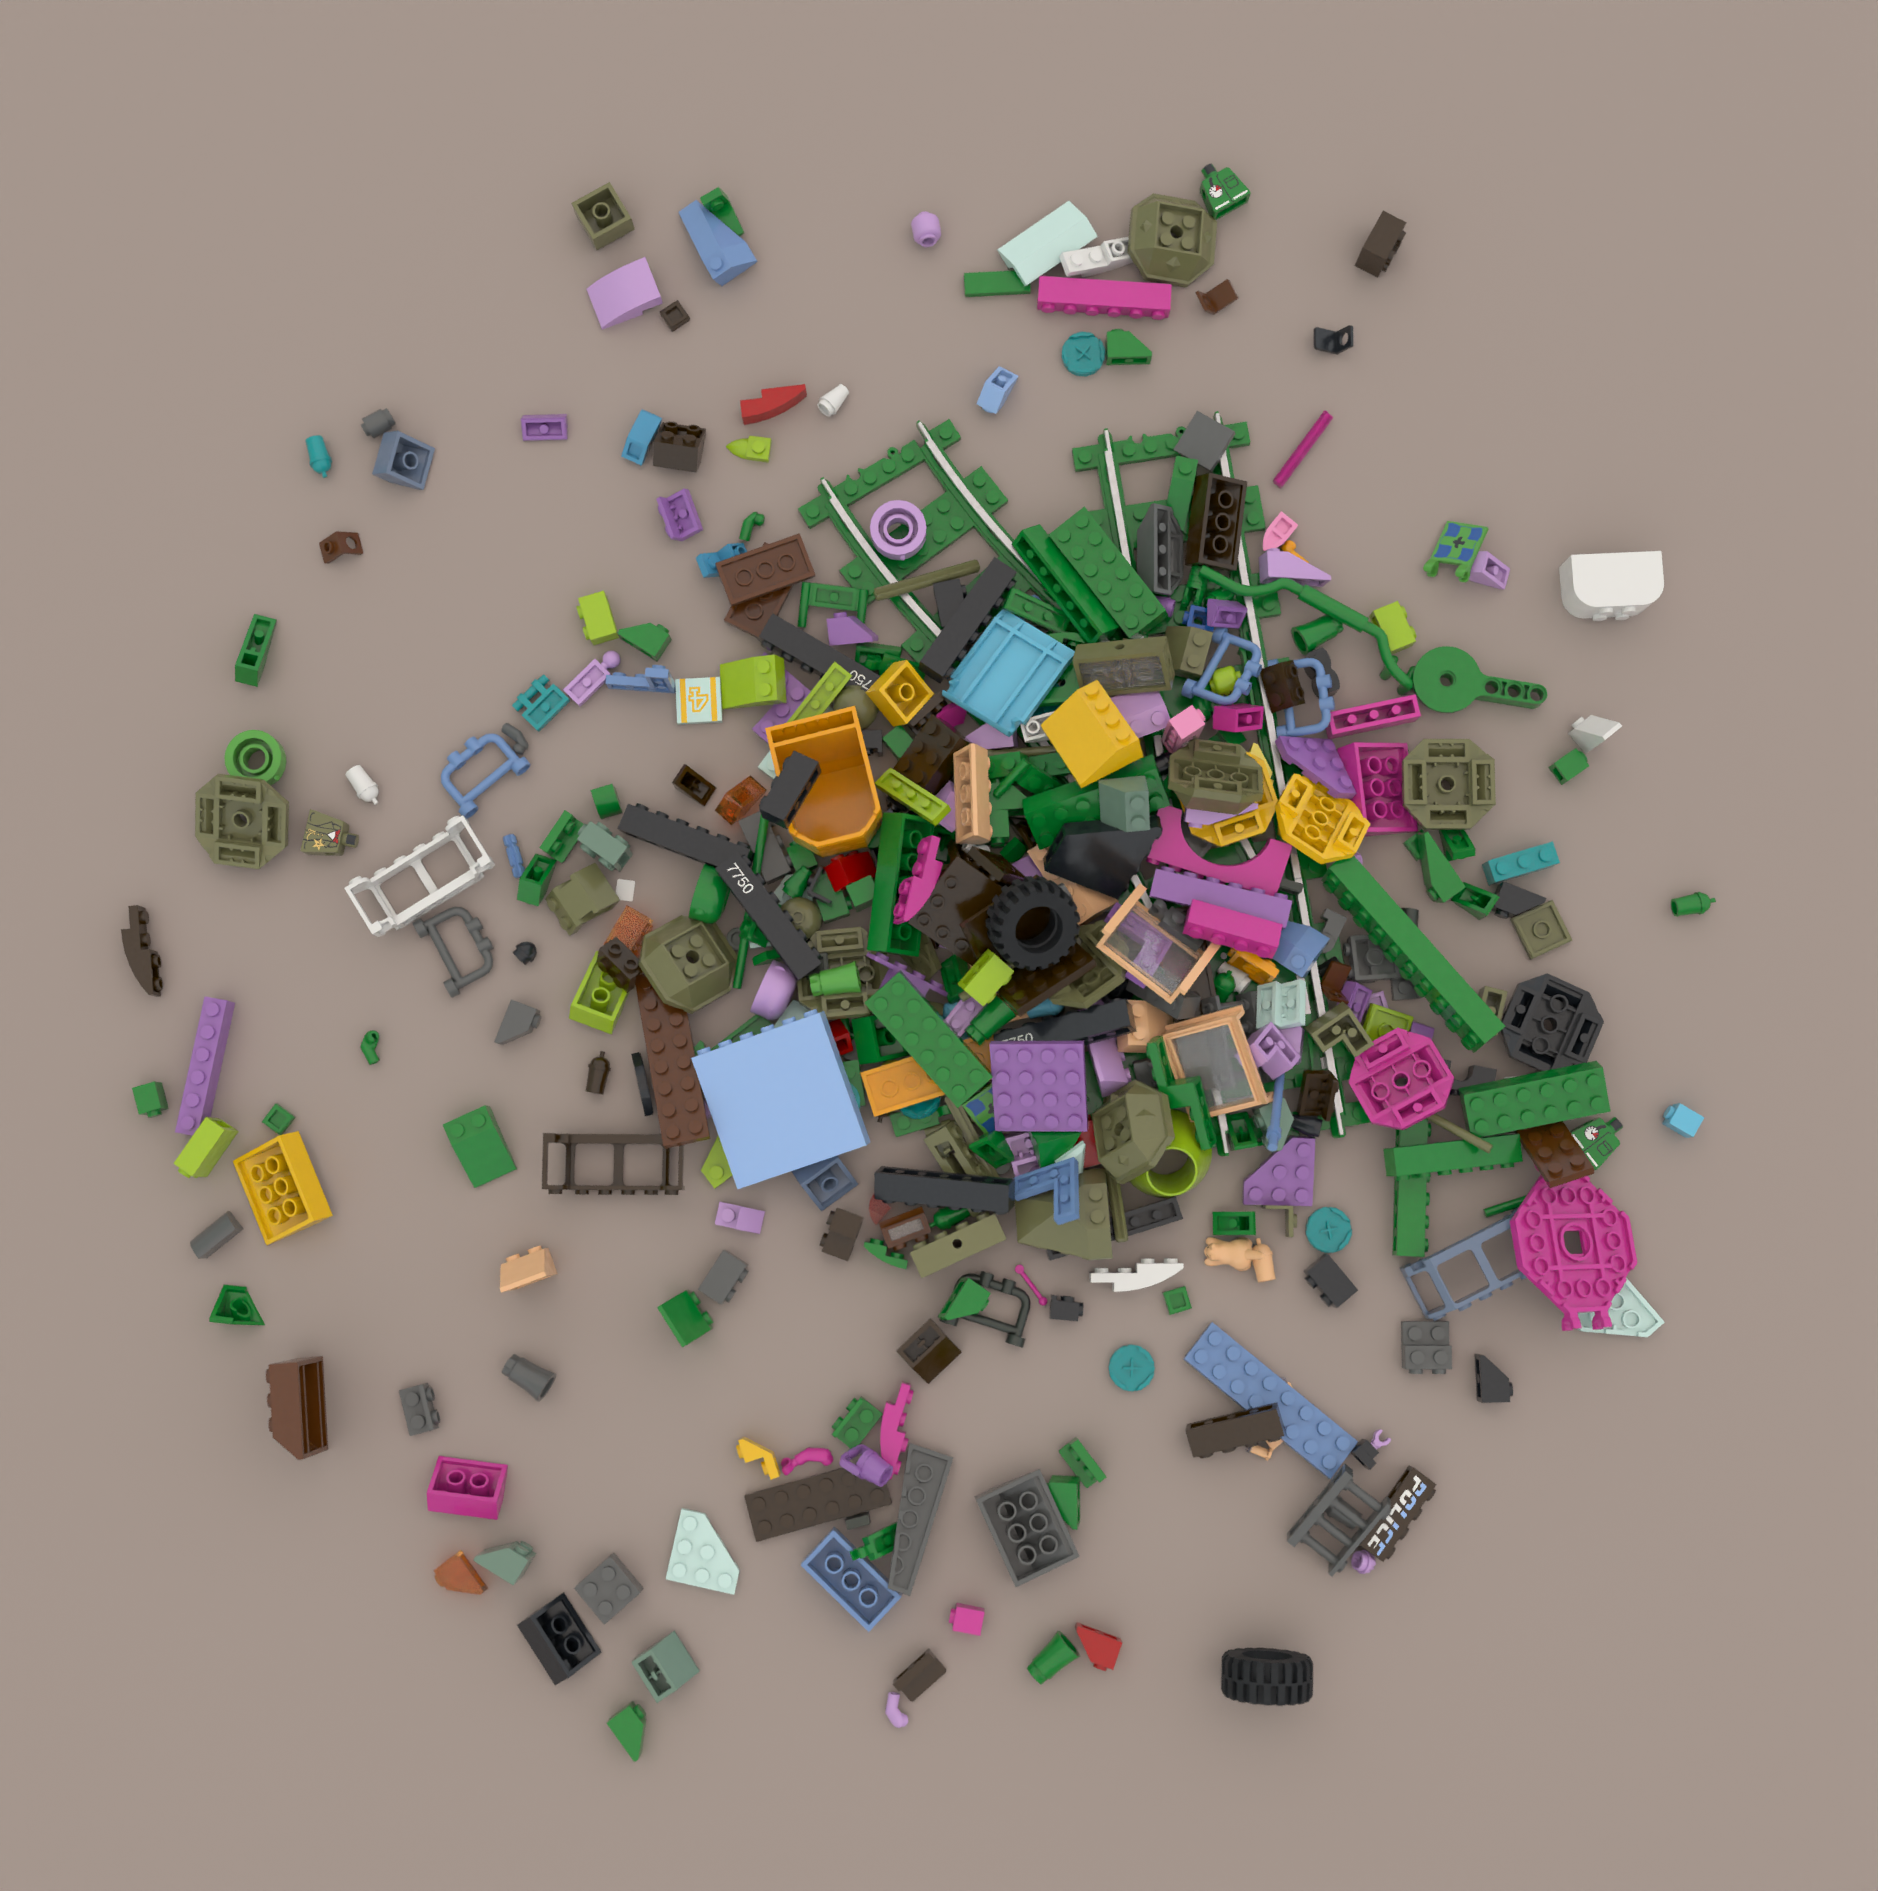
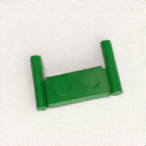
(832, 597)
(1028, 777)

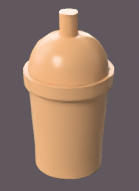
(1264, 1267)

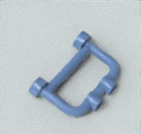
(1242, 684)
(1326, 703)
(458, 760)

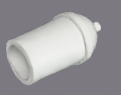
(363, 784)

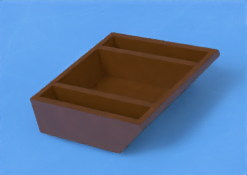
(298, 1405)

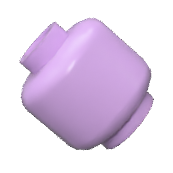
(926, 229)

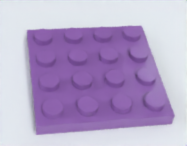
(1039, 1086)

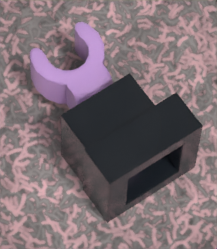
(1367, 1451)

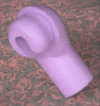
(893, 1713)

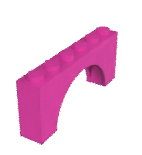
(1260, 872)

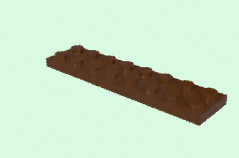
(671, 1068)

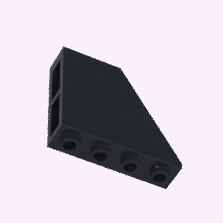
(1100, 854)

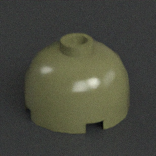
(855, 696)
(805, 915)

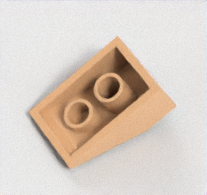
(1149, 1024)
(527, 1269)

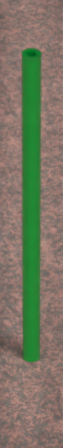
(756, 868)

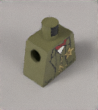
(326, 835)

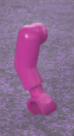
(809, 1454)

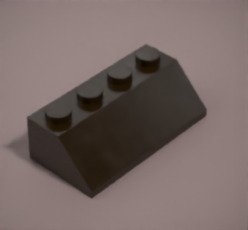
(1215, 522)

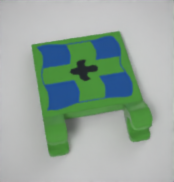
(1457, 546)
(981, 1109)

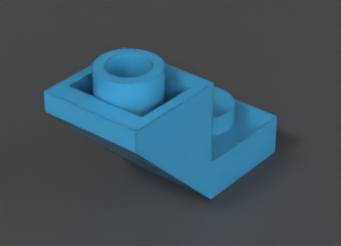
(640, 437)
(707, 560)

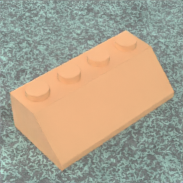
(972, 795)
(1089, 902)

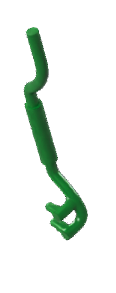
(1329, 607)

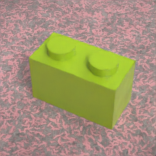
(598, 618)
(1394, 623)
(986, 978)

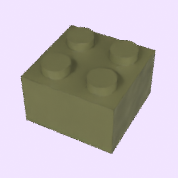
(603, 216)

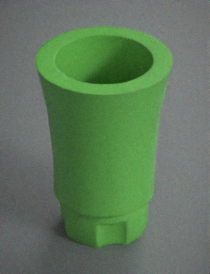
(836, 980)

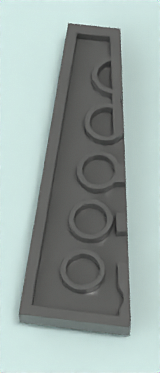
(920, 1497)

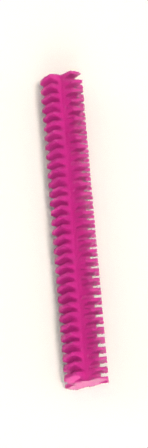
(1302, 449)

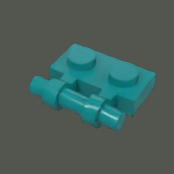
(545, 707)

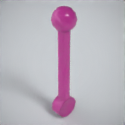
(1020, 1270)

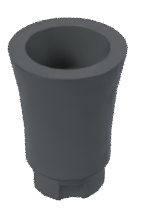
(529, 1376)

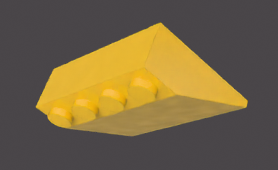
(1091, 735)
(282, 1187)

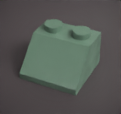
(1125, 803)
(507, 1560)

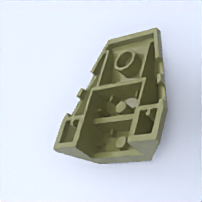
(1083, 1237)

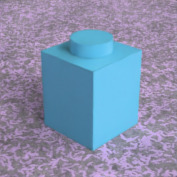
(1682, 1120)

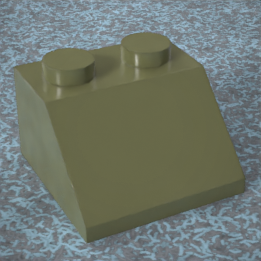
(1188, 650)

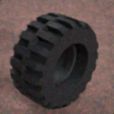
(1049, 944)
(1267, 1676)

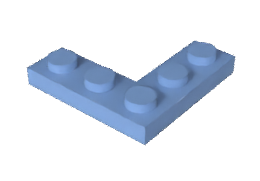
(654, 680)
(1062, 1178)

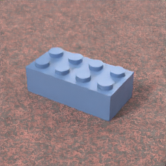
(854, 1584)

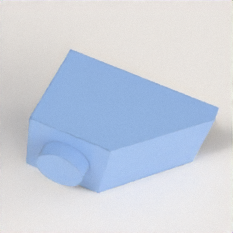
(996, 390)

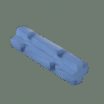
(514, 855)

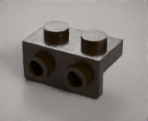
(1282, 686)
(619, 964)
(1317, 1094)

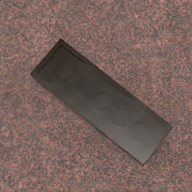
(812, 1502)

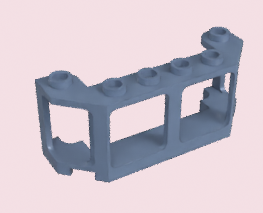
(1473, 1243)

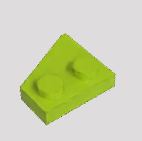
(716, 1165)

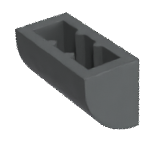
(215, 1235)

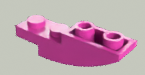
(918, 888)
(891, 1438)

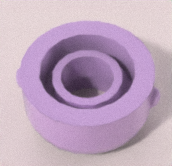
(894, 513)
(774, 992)

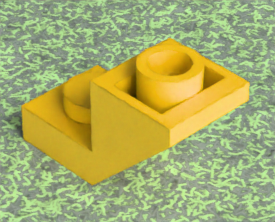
(751, 1451)

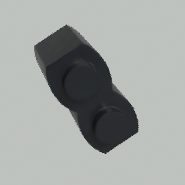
(1322, 655)

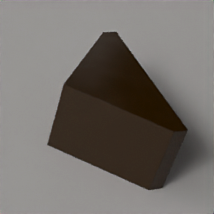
(693, 785)

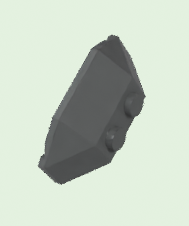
(1160, 550)

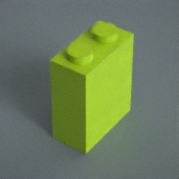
(205, 1148)

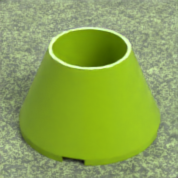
(1189, 1175)

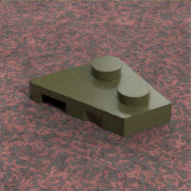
(927, 962)

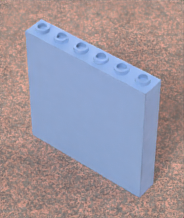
(780, 1099)

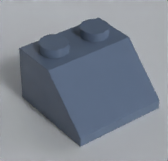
(403, 460)
(825, 1181)

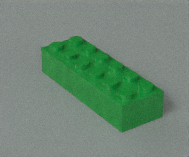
(1108, 574)
(1070, 803)
(895, 862)
(929, 1039)
(1535, 1099)

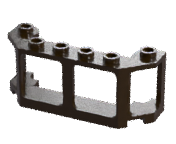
(618, 1142)

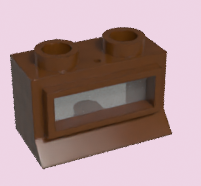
(904, 1228)

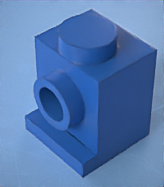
(1194, 613)

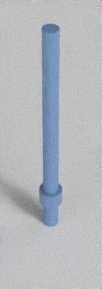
(1274, 1130)

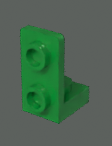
(720, 206)

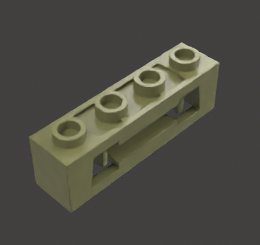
(949, 1138)

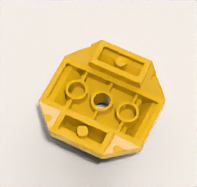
(1317, 822)
(1245, 824)

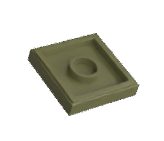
(1541, 929)

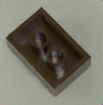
(930, 755)

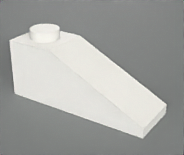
(1592, 731)

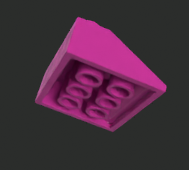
(1378, 784)

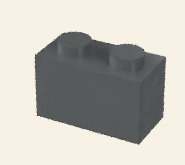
(723, 1277)

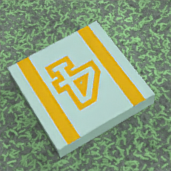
(698, 700)

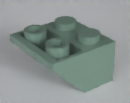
(1262, 1119)
(665, 1666)

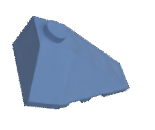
(718, 246)
(1299, 947)

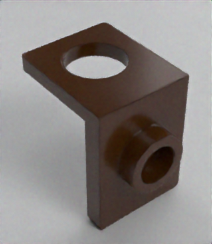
(1218, 297)
(336, 545)
(1334, 980)

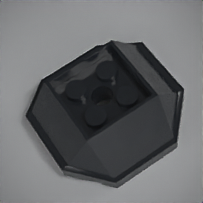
(1573, 1021)

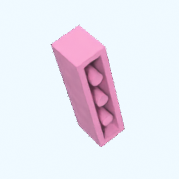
(1183, 729)

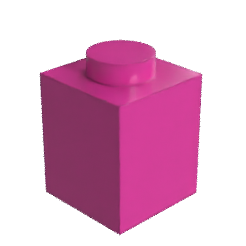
(967, 1619)

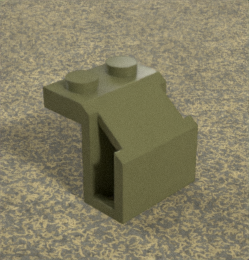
(582, 898)

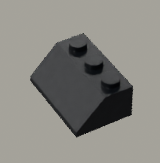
(559, 1639)

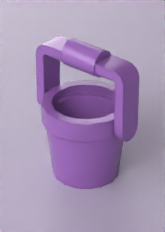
(868, 1467)

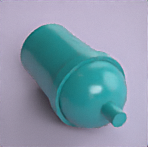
(318, 455)

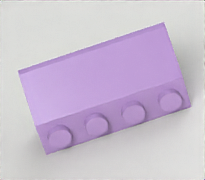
(1143, 711)
(1108, 1064)

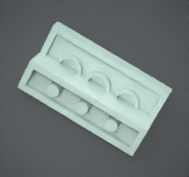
(1042, 243)

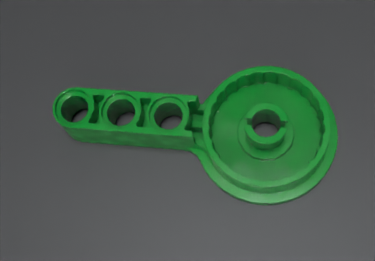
(1466, 683)

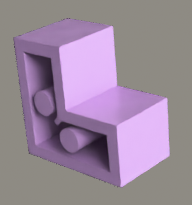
(1272, 1051)

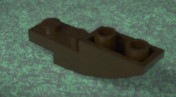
(142, 961)

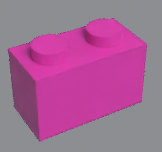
(1238, 717)

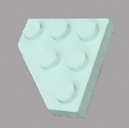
(1628, 1313)
(701, 1556)

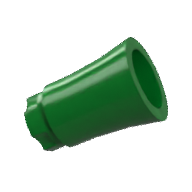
(1315, 633)
(989, 1020)
(1053, 1658)

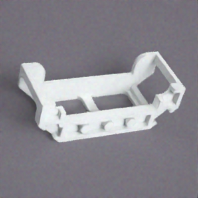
(436, 896)

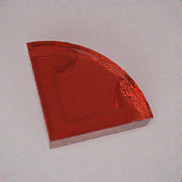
(877, 1209)

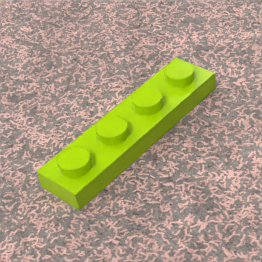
(823, 693)
(913, 796)

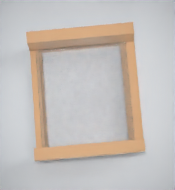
(1150, 951)
(1220, 1054)

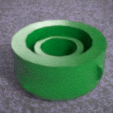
(709, 896)

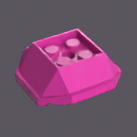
(1395, 1057)

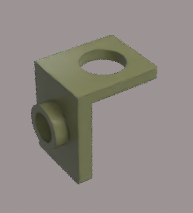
(1290, 1218)

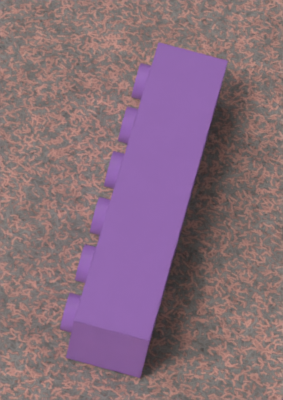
(1183, 888)
(205, 1064)

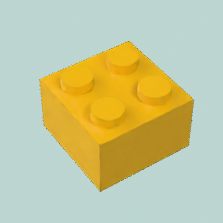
(899, 693)

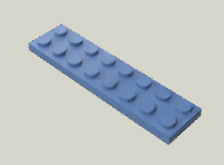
(1255, 1385)

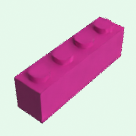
(1373, 716)
(1232, 929)

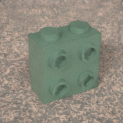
(597, 840)

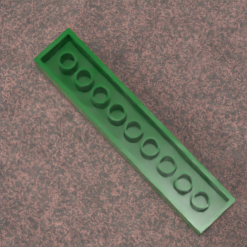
(1412, 953)

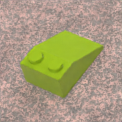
(753, 682)
(598, 1000)

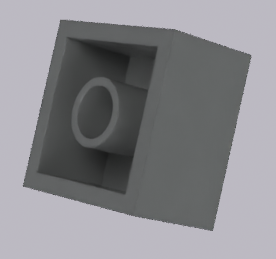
(609, 1588)

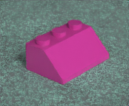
(467, 1487)

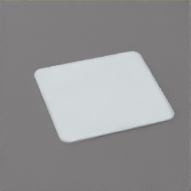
(625, 889)

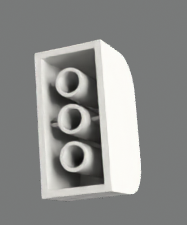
(1611, 584)

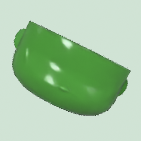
(247, 743)

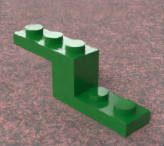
(1003, 764)
(1182, 1092)

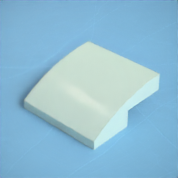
(1281, 1004)

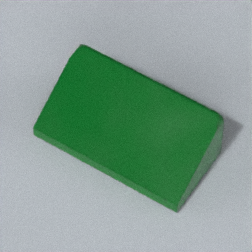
(875, 649)
(952, 972)

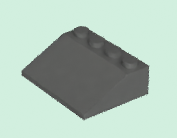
(1027, 1527)

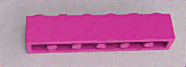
(1104, 297)

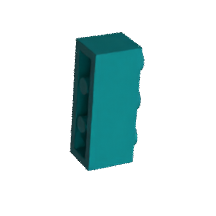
(1520, 863)

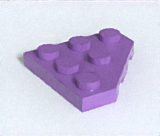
(1319, 763)
(1284, 1176)

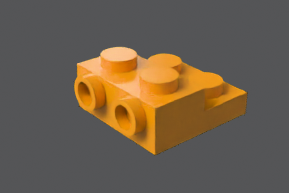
(1259, 970)

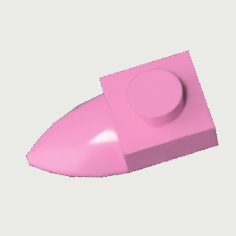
(1278, 531)

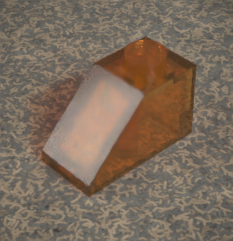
(740, 799)
(459, 1575)

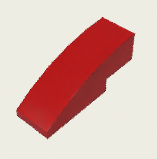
(773, 402)

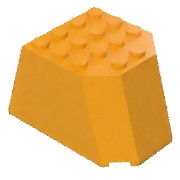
(842, 805)

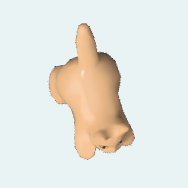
(1235, 1253)

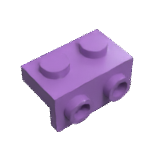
(679, 515)

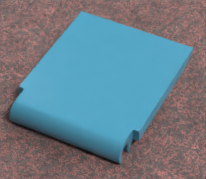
(1008, 673)

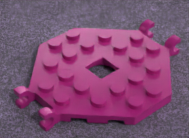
(1574, 1280)

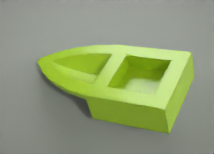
(751, 448)

